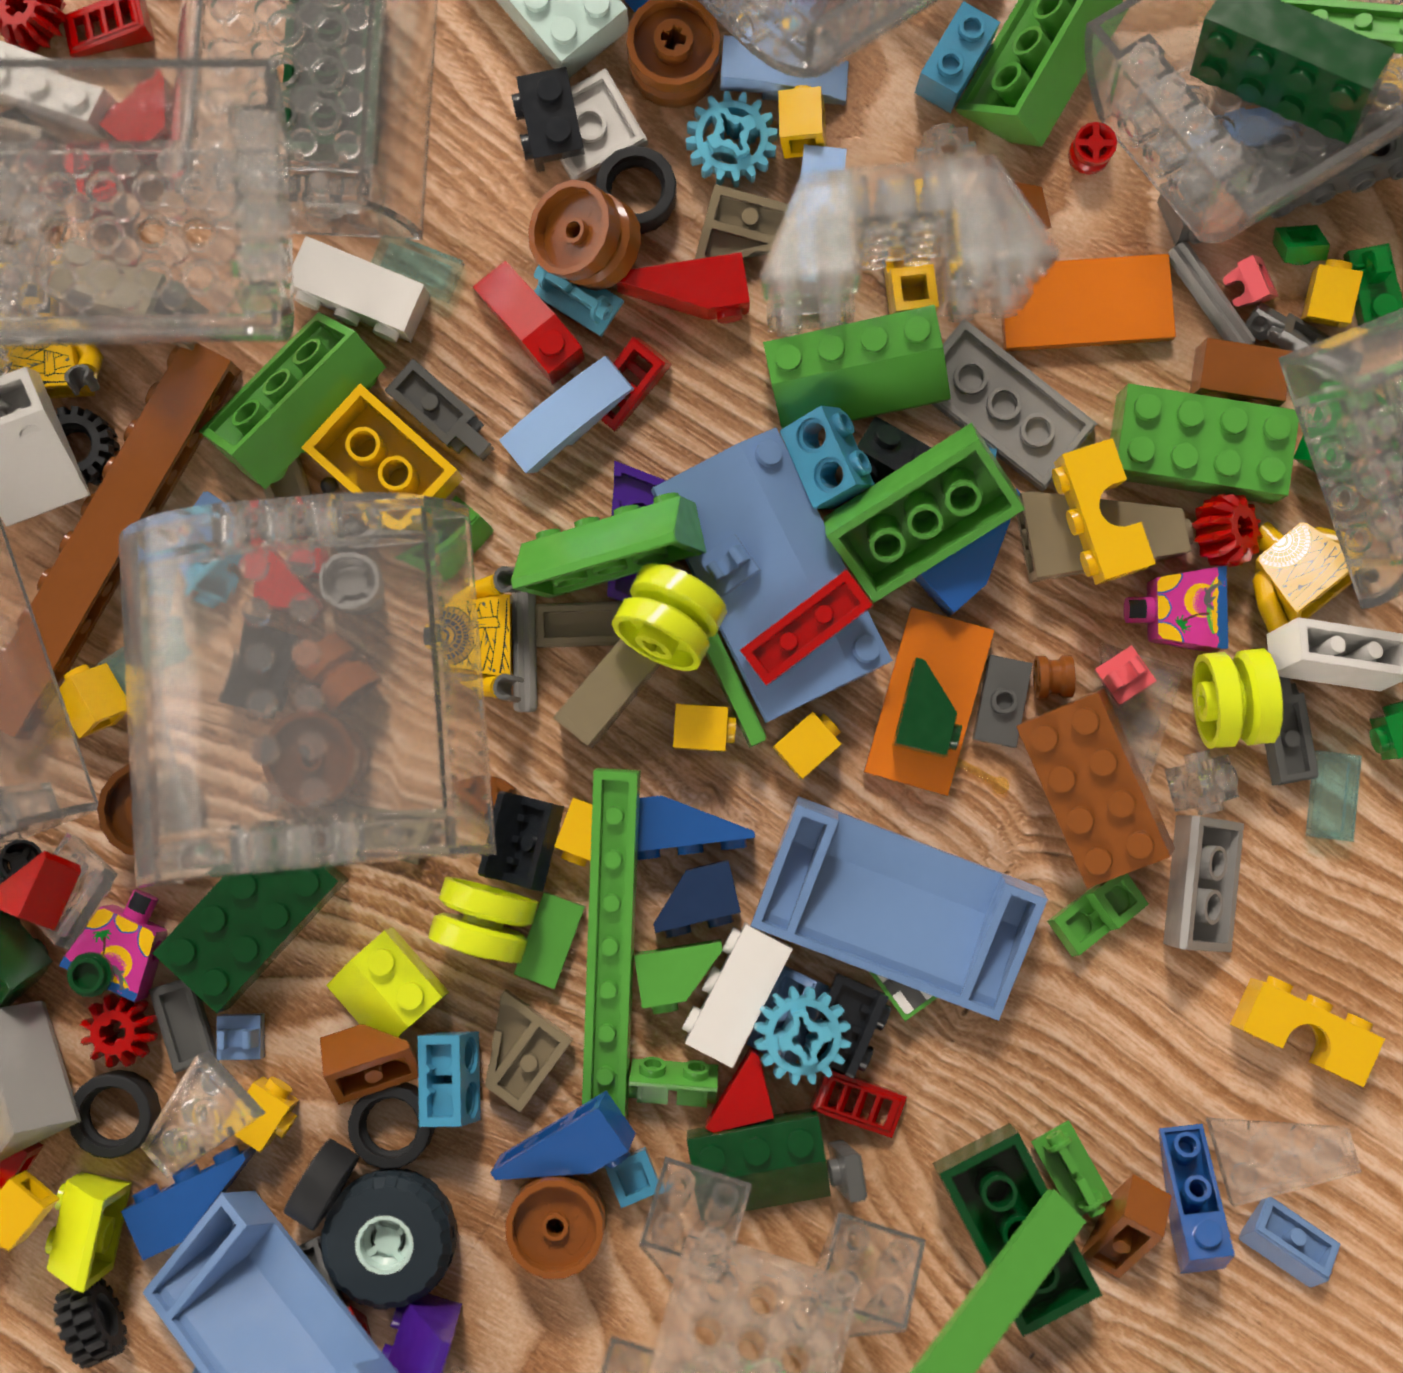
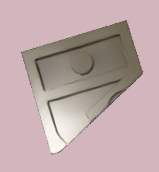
(740, 224)
(522, 1051)

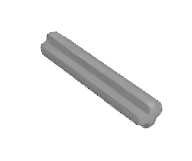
(1209, 294)
(524, 651)

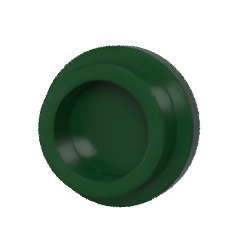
(90, 974)

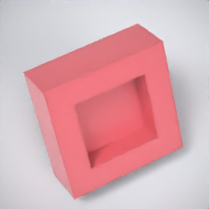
(1256, 281)
(1125, 675)

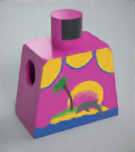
(1184, 610)
(127, 942)

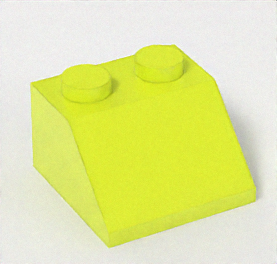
(387, 985)
(86, 1229)

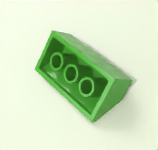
(1031, 69)
(861, 367)
(291, 398)
(609, 547)

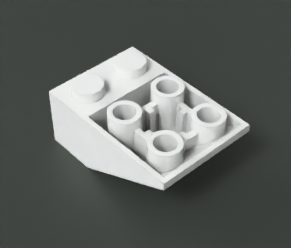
(35, 455)

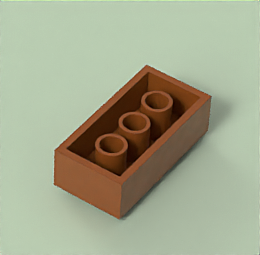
(1096, 788)

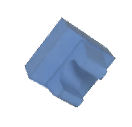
(729, 564)
(241, 1036)

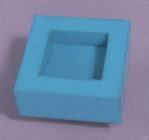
(633, 1178)

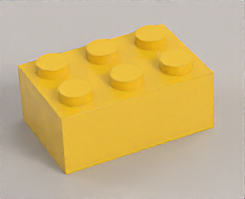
(378, 452)

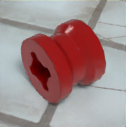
(1096, 138)

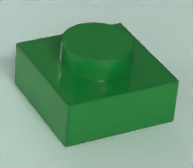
(1301, 244)

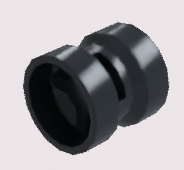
(17, 855)

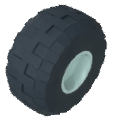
(389, 1238)

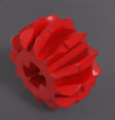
(31, 22)
(1227, 530)
(106, 1041)

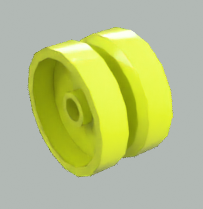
(669, 617)
(1237, 698)
(481, 927)

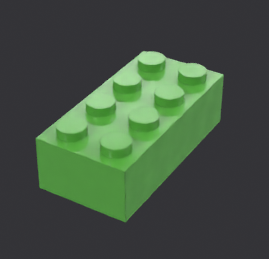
(1204, 443)
(922, 513)

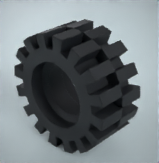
(100, 435)
(90, 1324)

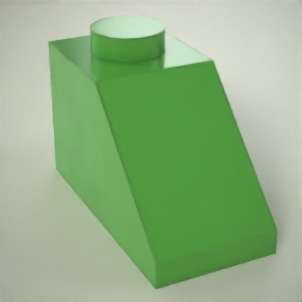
(673, 973)

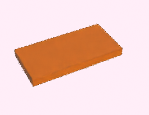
(1096, 305)
(957, 659)

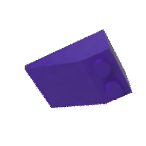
(422, 1335)

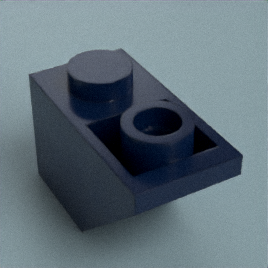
(700, 896)

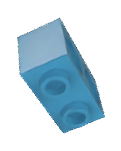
(957, 57)
(819, 463)
(449, 1079)

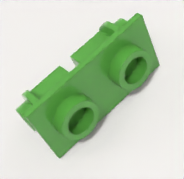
(693, 1080)
(1072, 1170)

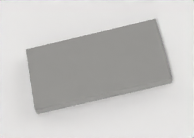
(1009, 406)

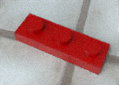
(806, 627)

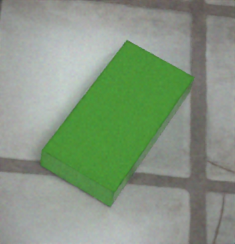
(550, 940)

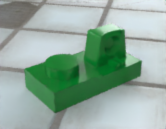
(1379, 285)

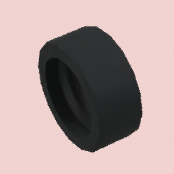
(653, 161)
(148, 1106)
(367, 1148)
(321, 1184)

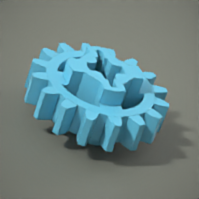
(737, 121)
(822, 1031)

